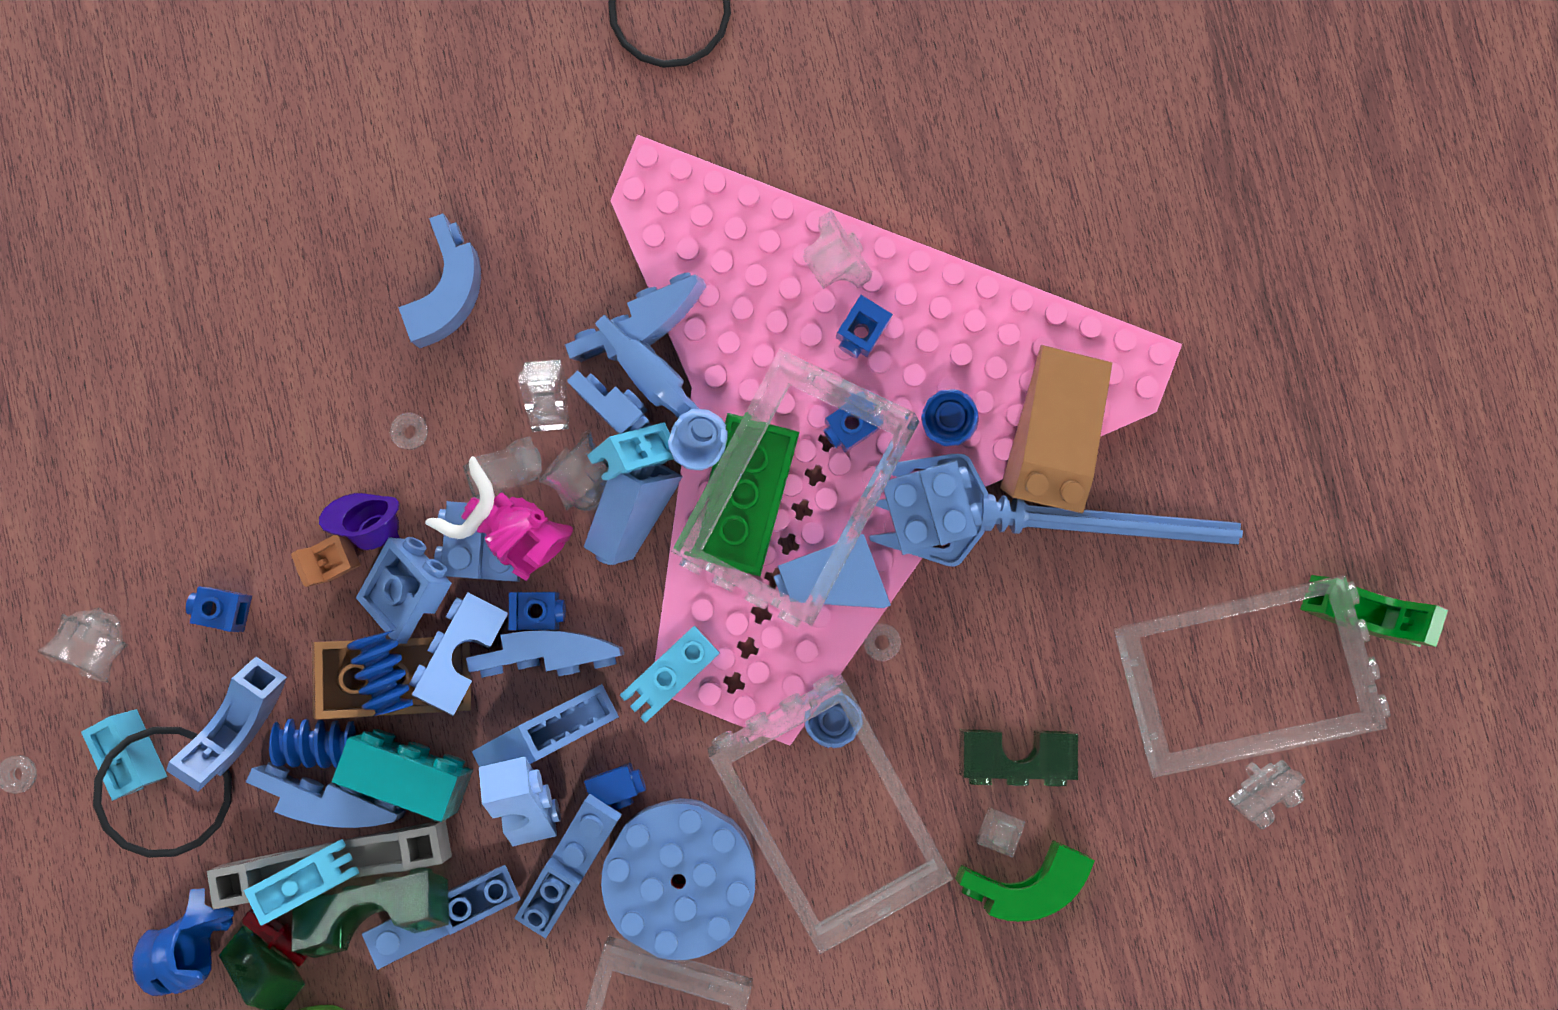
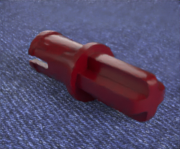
(276, 935)

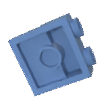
(620, 410)
(932, 507)
(470, 555)
(403, 587)

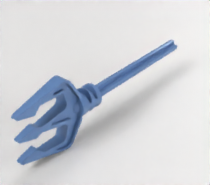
(1021, 515)

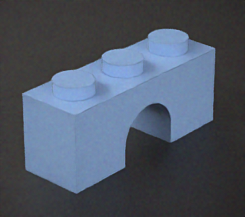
(471, 622)
(521, 800)

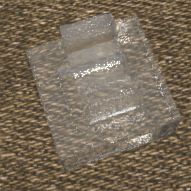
(1000, 832)

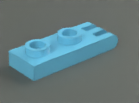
(671, 672)
(299, 883)

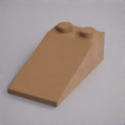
(1059, 430)
(336, 689)

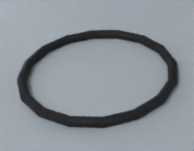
(674, 62)
(97, 798)

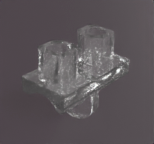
(1265, 789)

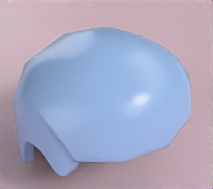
(698, 439)

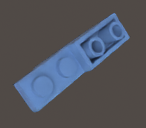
(652, 317)
(560, 651)
(309, 803)
(567, 866)
(467, 905)

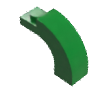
(1387, 617)
(1037, 897)

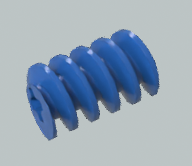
(380, 673)
(308, 745)

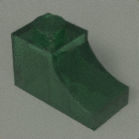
(260, 974)

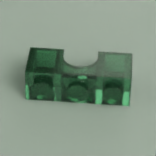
(1051, 758)

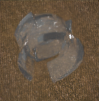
(575, 477)
(88, 642)

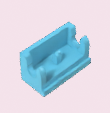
(633, 450)
(135, 765)

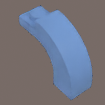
(455, 295)
(232, 728)

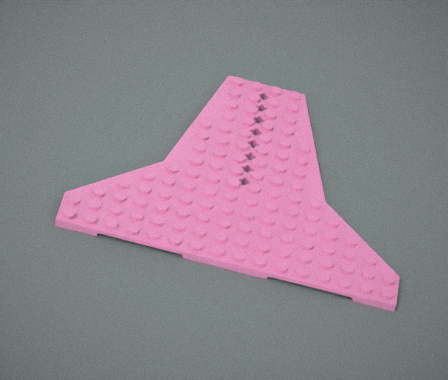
(946, 332)

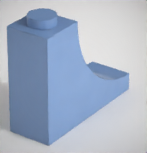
(551, 729)

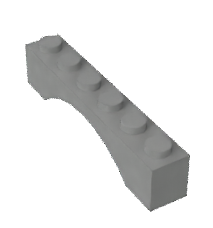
(372, 854)

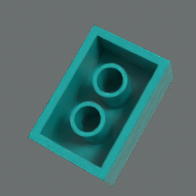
(403, 774)

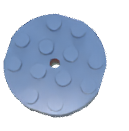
(674, 916)

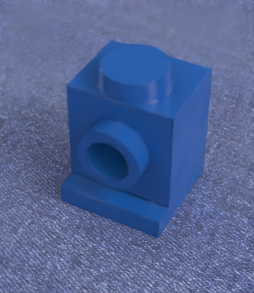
(866, 315)
(841, 436)
(521, 603)
(230, 612)
(616, 786)

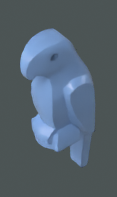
(647, 370)

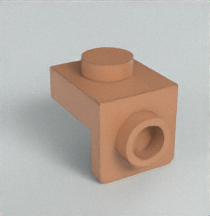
(325, 560)

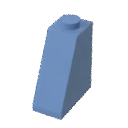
(629, 512)
(856, 585)

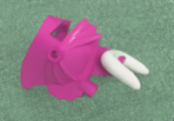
(513, 527)

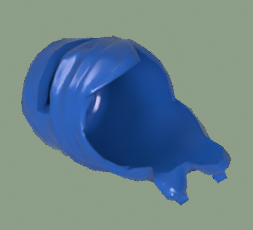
(181, 953)

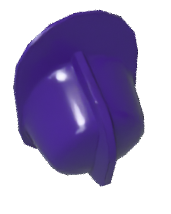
(362, 519)

